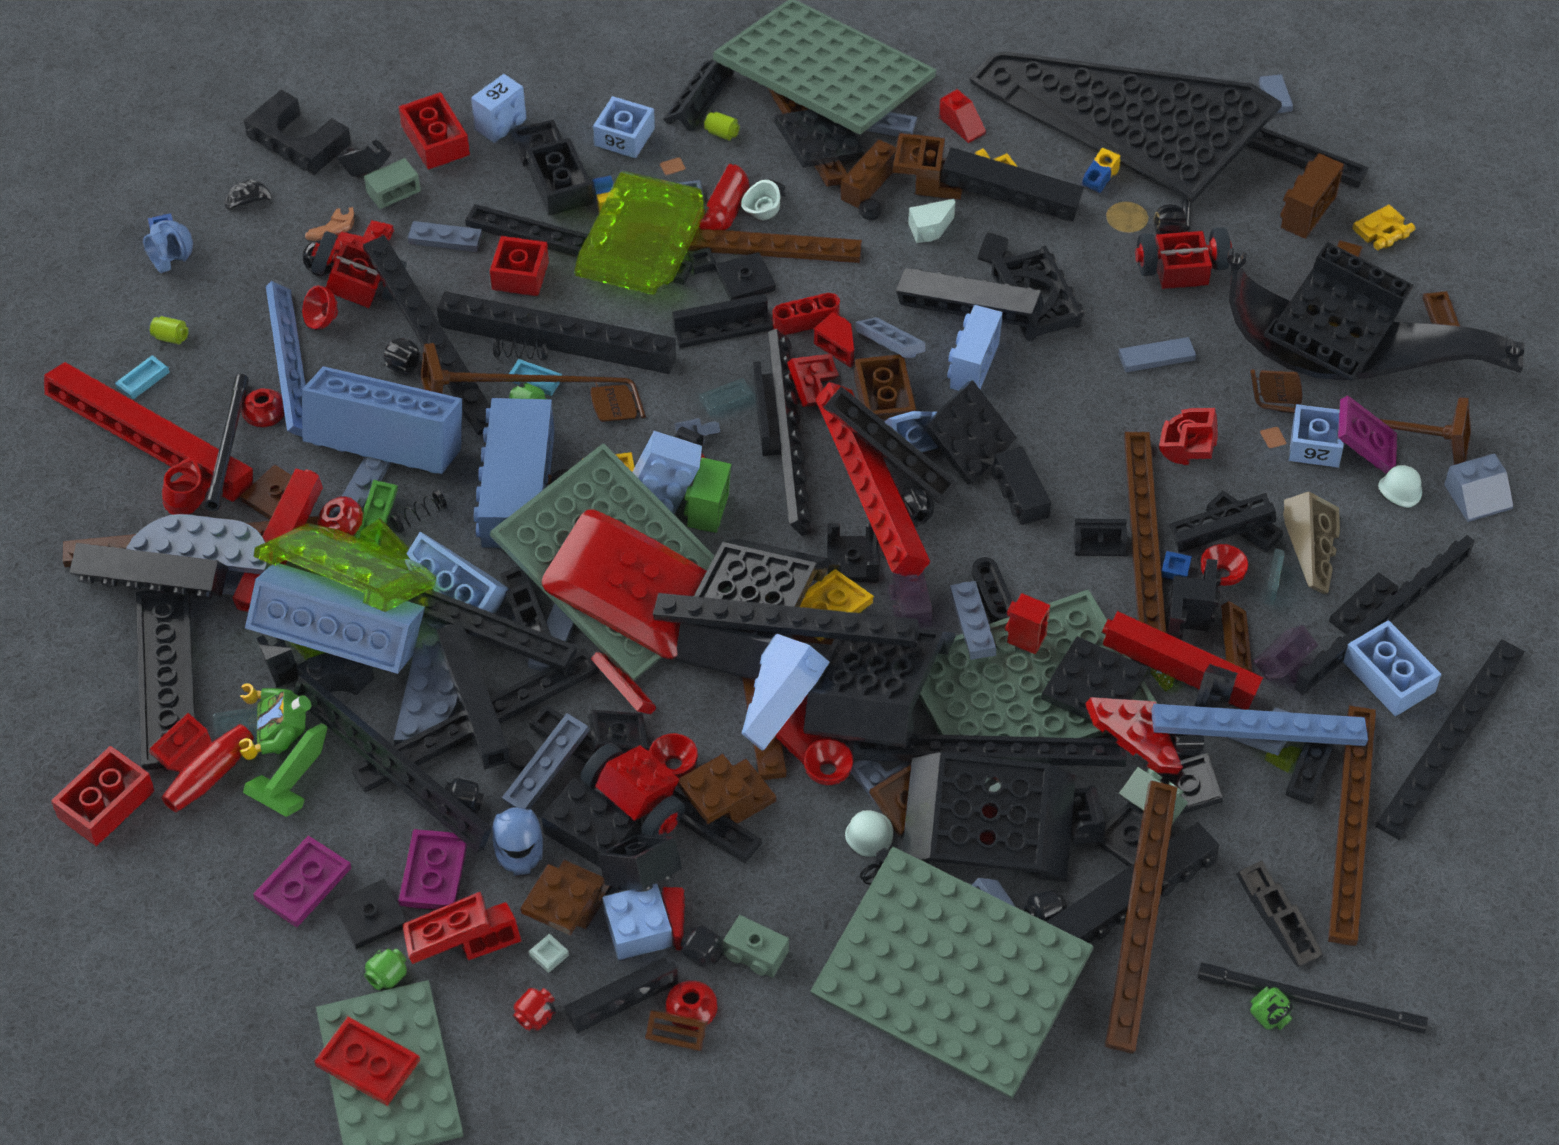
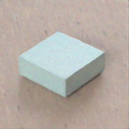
(548, 953)

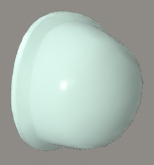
(762, 200)
(1402, 486)
(869, 833)

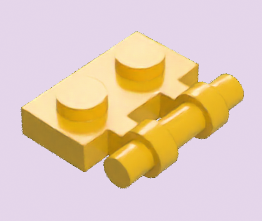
(1379, 224)

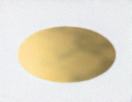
(1127, 217)

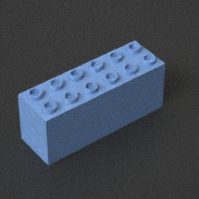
(382, 420)
(514, 460)
(332, 618)

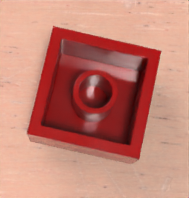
(519, 266)

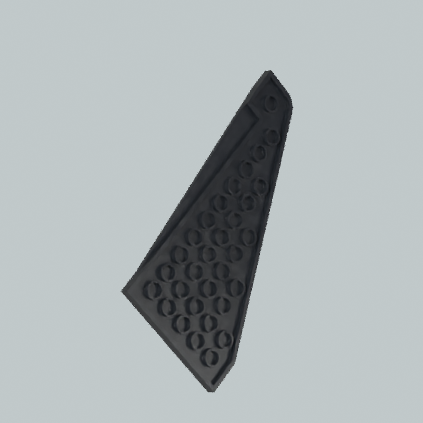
(1158, 122)

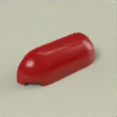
(726, 199)

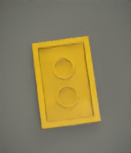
(837, 594)

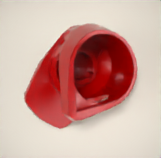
(185, 493)

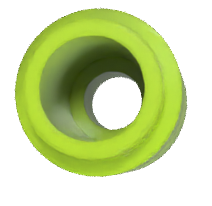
(721, 125)
(169, 329)

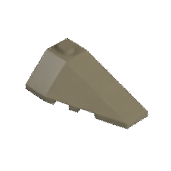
(1312, 528)

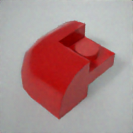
(1190, 435)

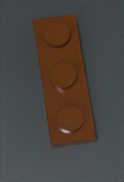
(1236, 635)

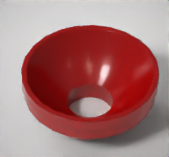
(315, 307)
(266, 413)
(349, 518)
(1227, 558)
(677, 747)
(828, 752)
(703, 1010)

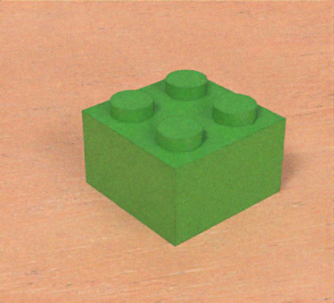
(708, 495)

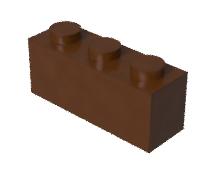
(868, 174)

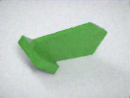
(276, 792)

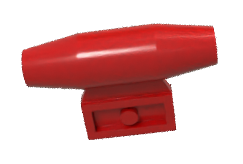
(198, 759)

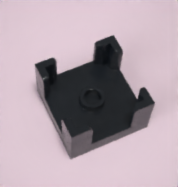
(853, 555)

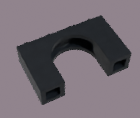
(307, 152)

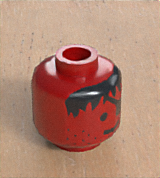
(534, 1009)

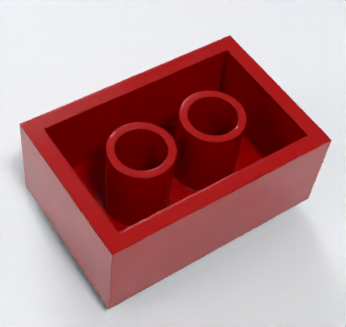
(434, 130)
(103, 795)

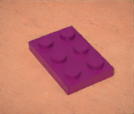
(1367, 435)
(432, 870)
(302, 881)

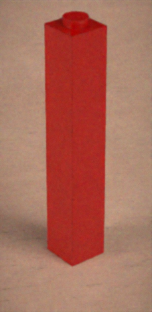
(289, 514)
(1174, 656)

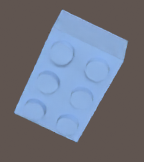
(975, 347)
(668, 467)
(1392, 668)

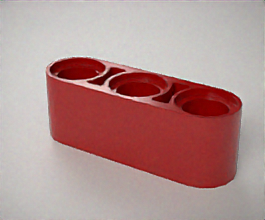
(804, 313)

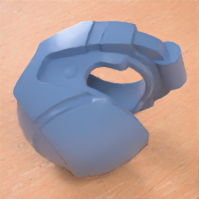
(167, 242)
(516, 831)

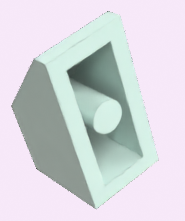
(931, 220)

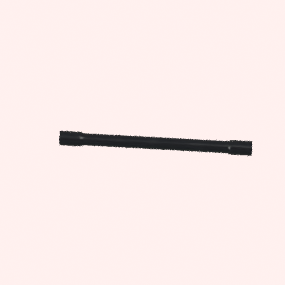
(215, 491)
(1400, 1019)

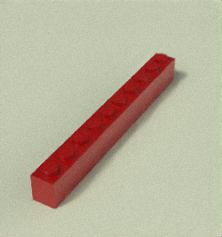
(142, 427)
(877, 494)

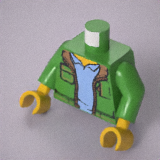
(278, 719)

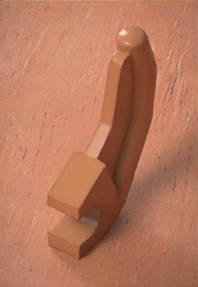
(338, 224)

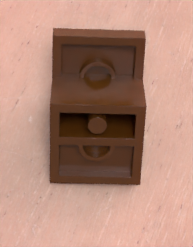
(925, 159)
(726, 790)
(565, 897)

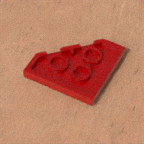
(1133, 727)

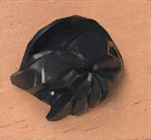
(245, 193)

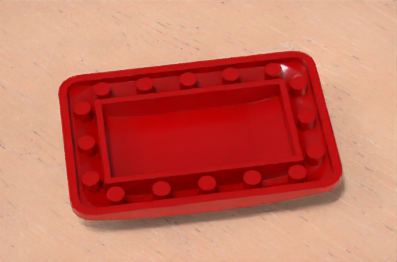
(617, 577)

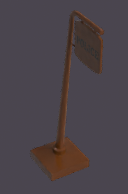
(1287, 389)
(609, 402)

